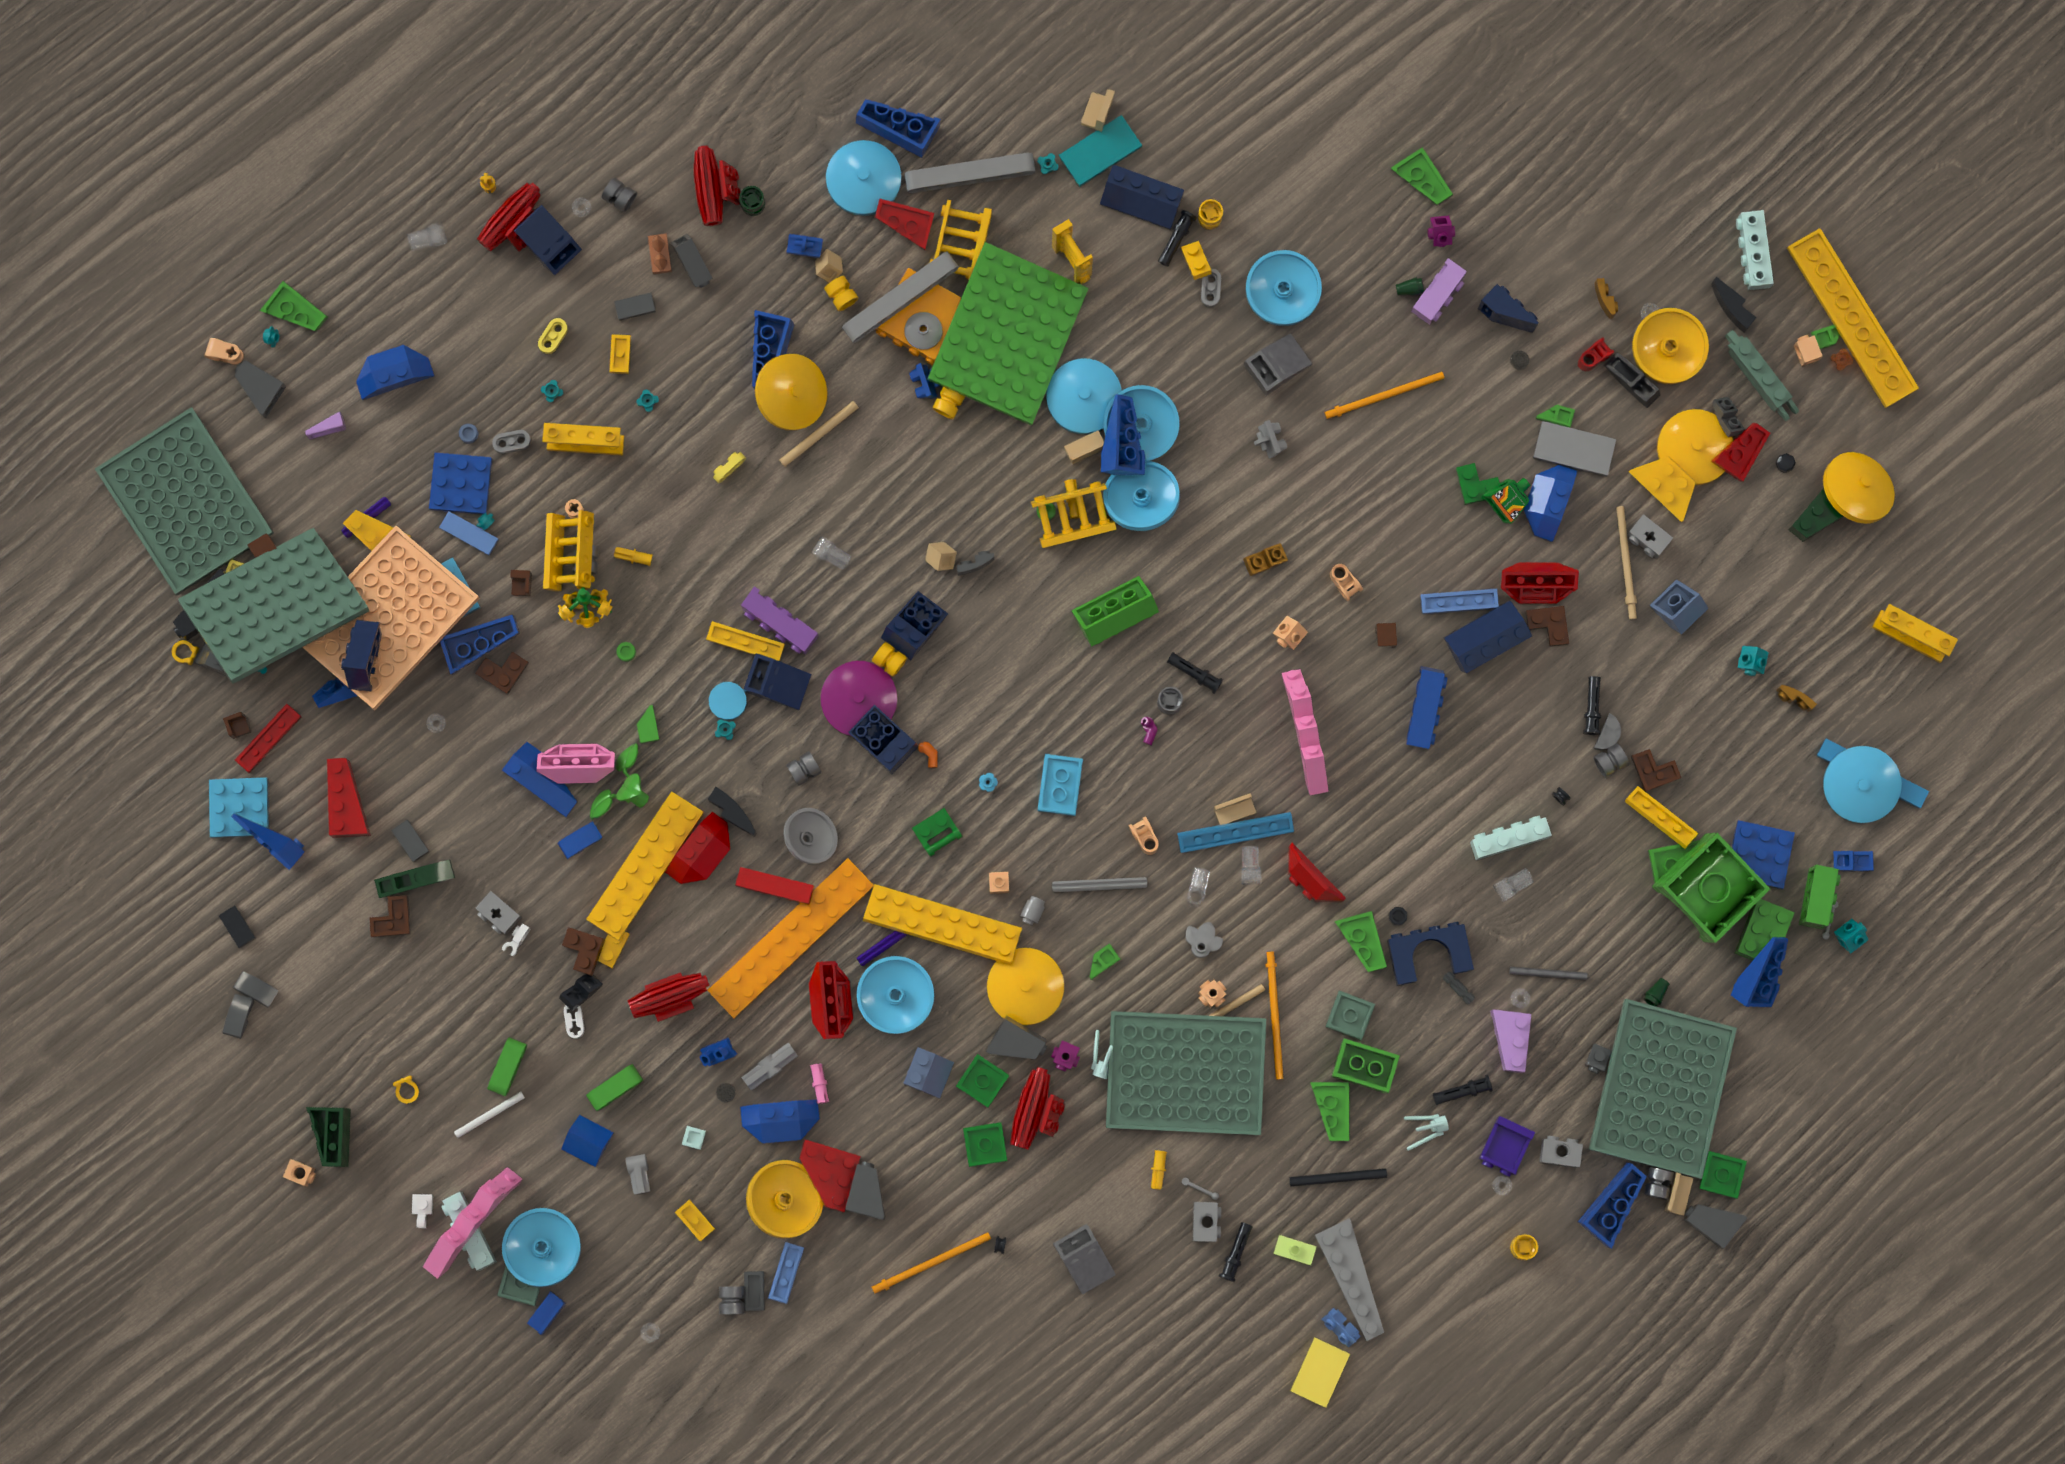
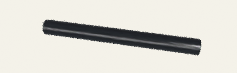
(1338, 1177)

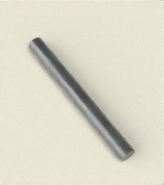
(1548, 973)

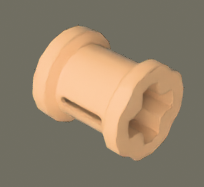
(573, 502)

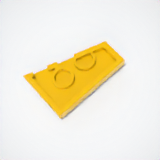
(367, 529)

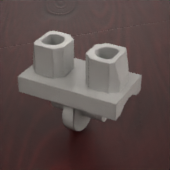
(1268, 440)

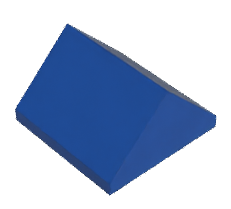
(587, 1140)

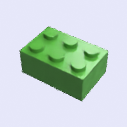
(1819, 897)
(1763, 923)
(1365, 1066)

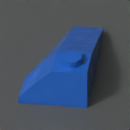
(1121, 445)
(331, 693)
(523, 769)
(280, 846)
(1758, 982)

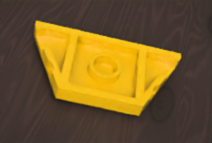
(1668, 484)

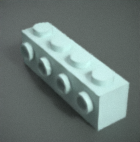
(1755, 250)
(1511, 838)
(477, 1246)

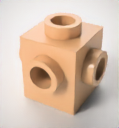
(1289, 633)
(1208, 1000)

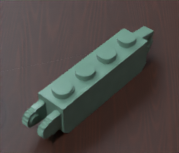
(1760, 374)

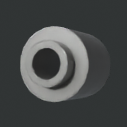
(1032, 910)

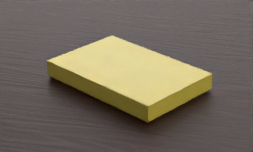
(1320, 1372)

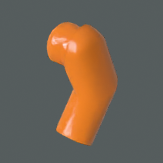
(931, 752)

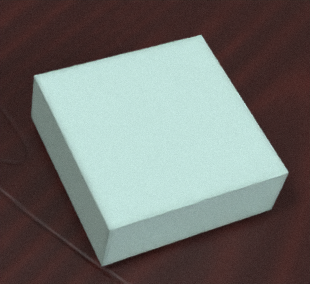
(693, 1137)

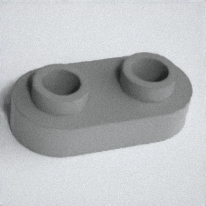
(1211, 288)
(511, 439)

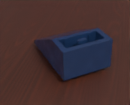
(547, 240)
(1503, 309)
(914, 625)
(777, 682)
(883, 739)

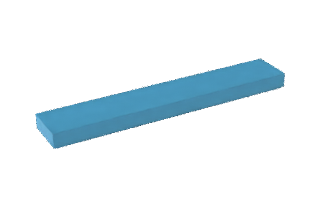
(1910, 792)
(1235, 832)

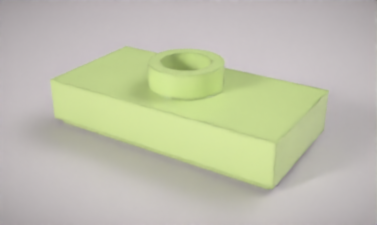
(1294, 1250)

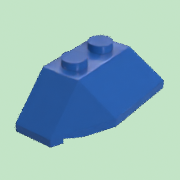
(392, 371)
(1548, 500)
(780, 1120)

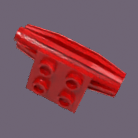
(713, 185)
(509, 217)
(668, 996)
(1036, 1110)

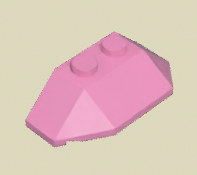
(576, 763)

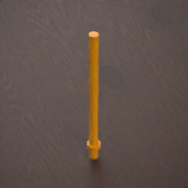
(1338, 411)
(1274, 1014)
(885, 1284)

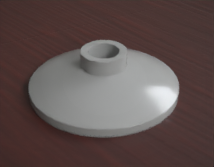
(926, 339)

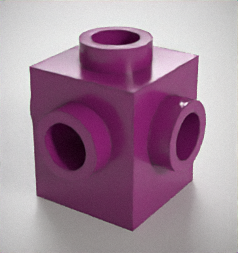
(1441, 231)
(1071, 1051)

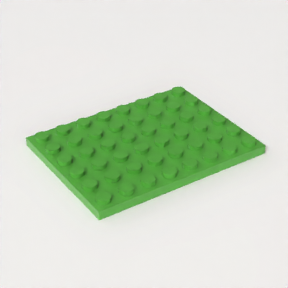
(1008, 333)

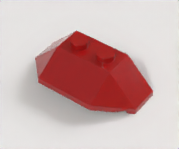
(1539, 582)
(701, 851)
(1310, 879)
(830, 1000)

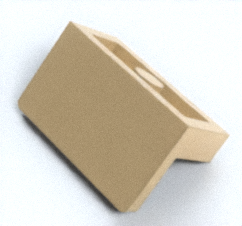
(1097, 110)
(1084, 447)
(1235, 809)
(1679, 1194)

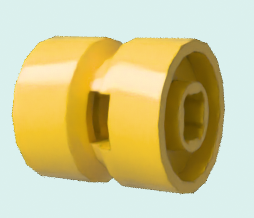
(1210, 214)
(841, 293)
(948, 403)
(889, 659)
(1524, 1247)

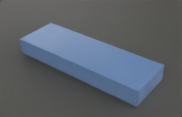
(468, 533)
(786, 1272)

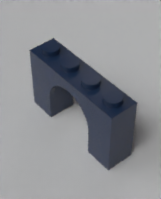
(1451, 937)

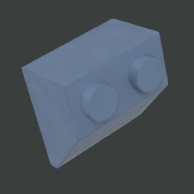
(1679, 606)
(928, 1072)

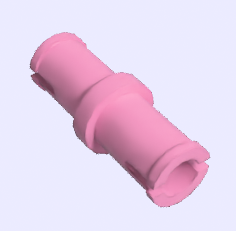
(819, 1083)

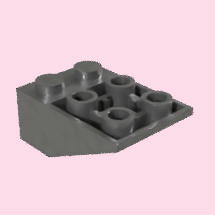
(1277, 363)
(1084, 1259)

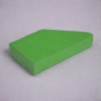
(1826, 336)
(1558, 415)
(648, 727)
(1103, 960)

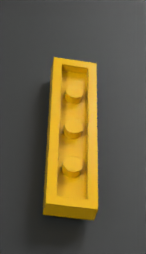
(744, 641)
(1661, 817)

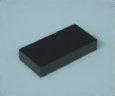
(237, 926)

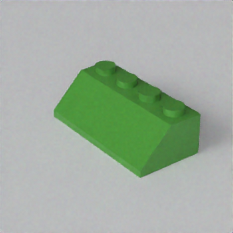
(1115, 611)

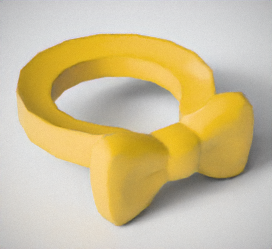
(190, 660)
(397, 1084)

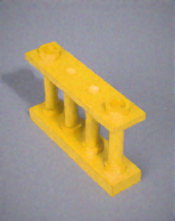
(978, 236)
(1063, 242)
(583, 439)
(1086, 528)
(554, 550)
(1914, 633)

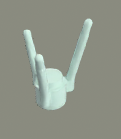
(1101, 1068)
(1437, 1125)

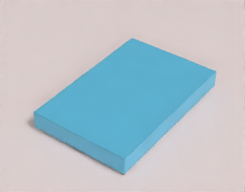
(1060, 785)

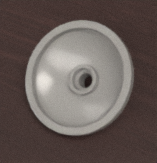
(818, 831)

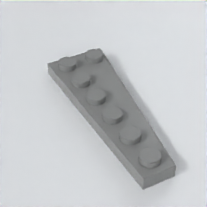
(1346, 1263)

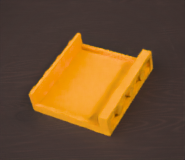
(937, 302)

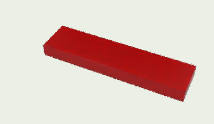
(268, 738)
(774, 885)

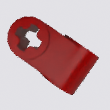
(1597, 353)

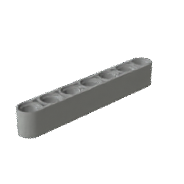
(970, 172)
(900, 297)

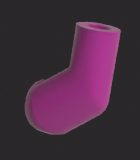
(1150, 728)

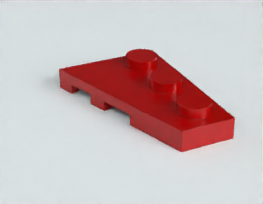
(906, 220)
(1742, 452)

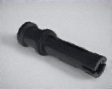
(1180, 230)
(1202, 677)
(1592, 715)
(1472, 1088)
(1233, 1261)

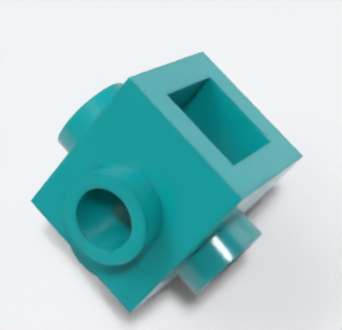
(1752, 660)
(1851, 935)

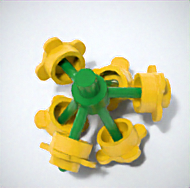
(580, 600)

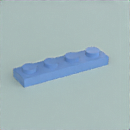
(1459, 601)

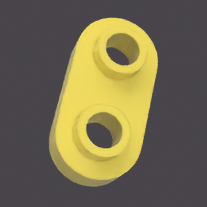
(552, 336)
(733, 463)

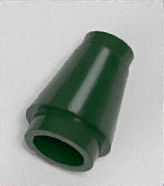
(1410, 287)
(1656, 993)

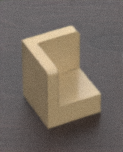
(828, 266)
(941, 556)

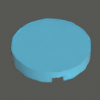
(727, 701)

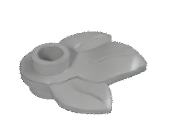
(1203, 936)

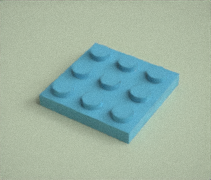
(240, 796)

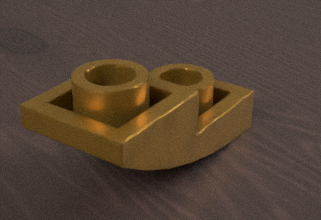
(1607, 303)
(1265, 559)
(1789, 694)

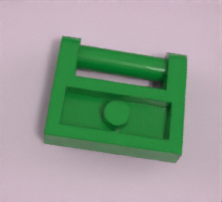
(934, 826)

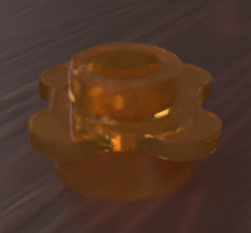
(1848, 360)

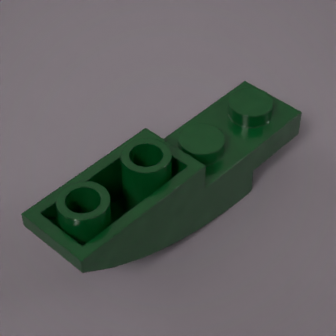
(414, 878)

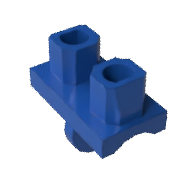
(804, 246)
(928, 387)
(717, 1052)

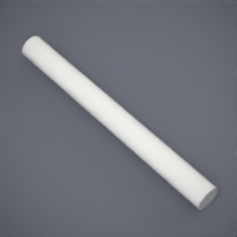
(488, 1115)

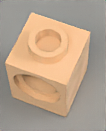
(1807, 350)
(999, 882)
(292, 1168)

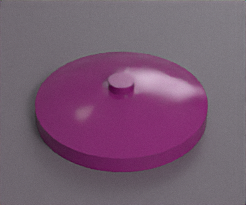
(853, 691)

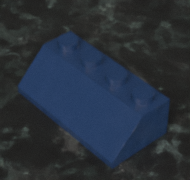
(1142, 197)
(1487, 637)

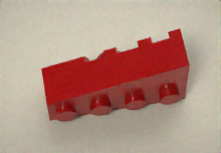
(344, 801)

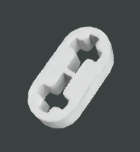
(569, 1022)

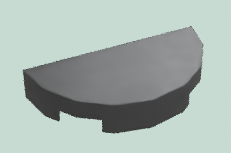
(1609, 734)

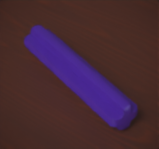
(373, 512)
(880, 947)

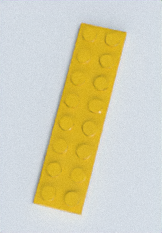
(645, 866)
(942, 924)

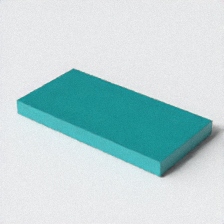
(1100, 151)

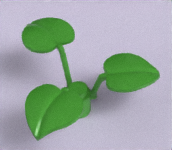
(629, 791)

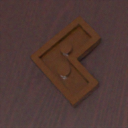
(1552, 619)
(505, 676)
(1652, 775)
(396, 923)
(588, 947)

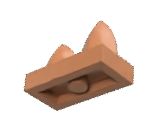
(659, 253)

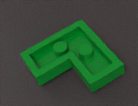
(1470, 486)

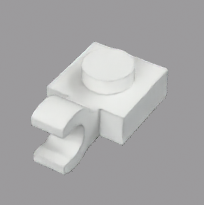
(519, 936)
(422, 1205)

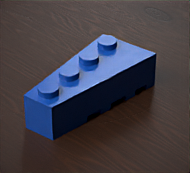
(900, 127)
(771, 339)
(473, 643)
(1425, 707)
(1611, 1207)

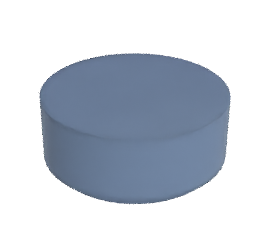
(468, 433)

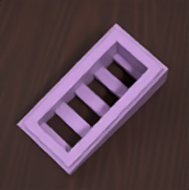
(328, 426)

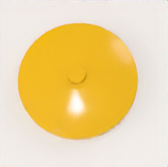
(1670, 345)
(791, 391)
(1693, 442)
(1858, 487)
(1027, 988)
(783, 1200)

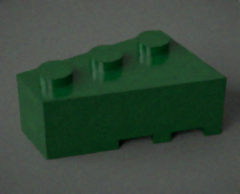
(1815, 517)
(332, 1134)

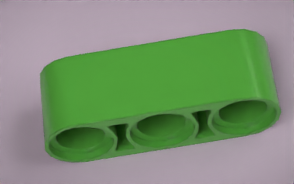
(507, 1067)
(614, 1087)

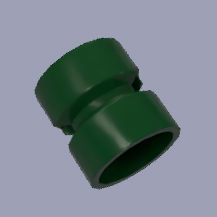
(752, 200)

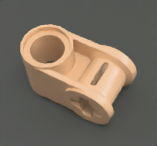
(220, 351)
(1345, 582)
(1144, 834)

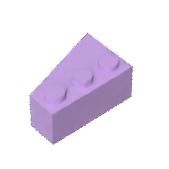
(1439, 292)
(1512, 1037)

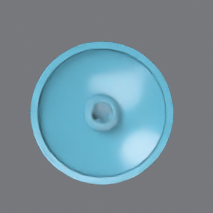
(861, 176)
(1283, 287)
(1081, 395)
(1156, 419)
(1142, 500)
(1862, 784)
(895, 994)
(541, 1247)

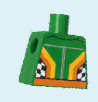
(1508, 499)

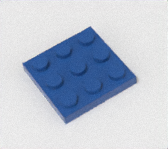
(460, 483)
(1764, 851)

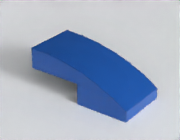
(580, 840)
(1853, 860)

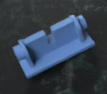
(1346, 1334)

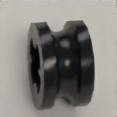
(1561, 796)
(1000, 1245)

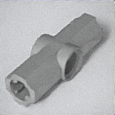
(769, 1066)

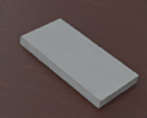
(1574, 448)

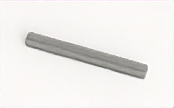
(1099, 884)

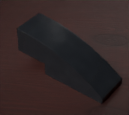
(1732, 304)
(1633, 380)
(731, 811)

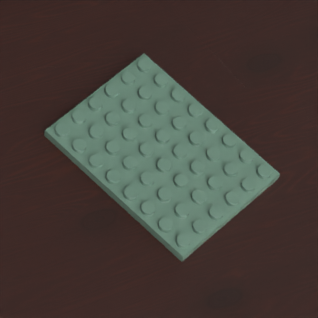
(183, 500)
(273, 605)
(1186, 1073)
(1662, 1088)

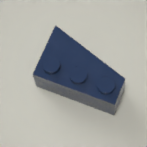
(361, 654)

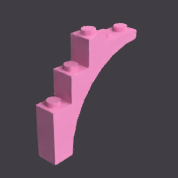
(1307, 732)
(469, 1220)

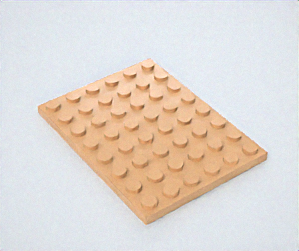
(414, 605)

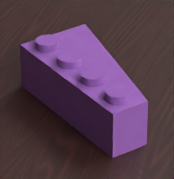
(778, 621)

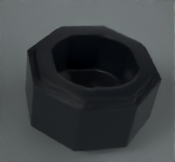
(1785, 463)
(1397, 916)

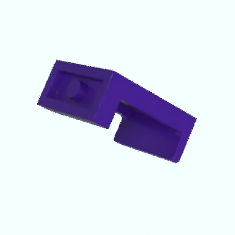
(1506, 1146)

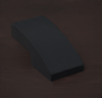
(580, 991)

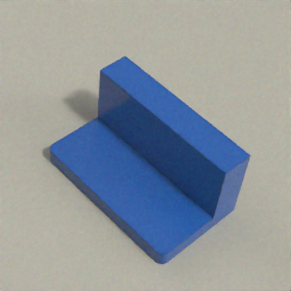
(546, 1313)

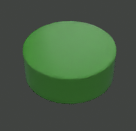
(1051, 511)
(626, 652)

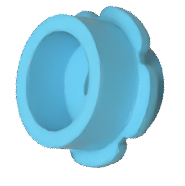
(988, 777)

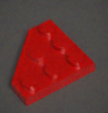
(829, 1172)

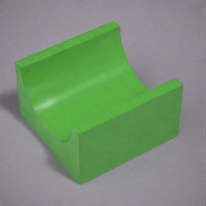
(1712, 886)

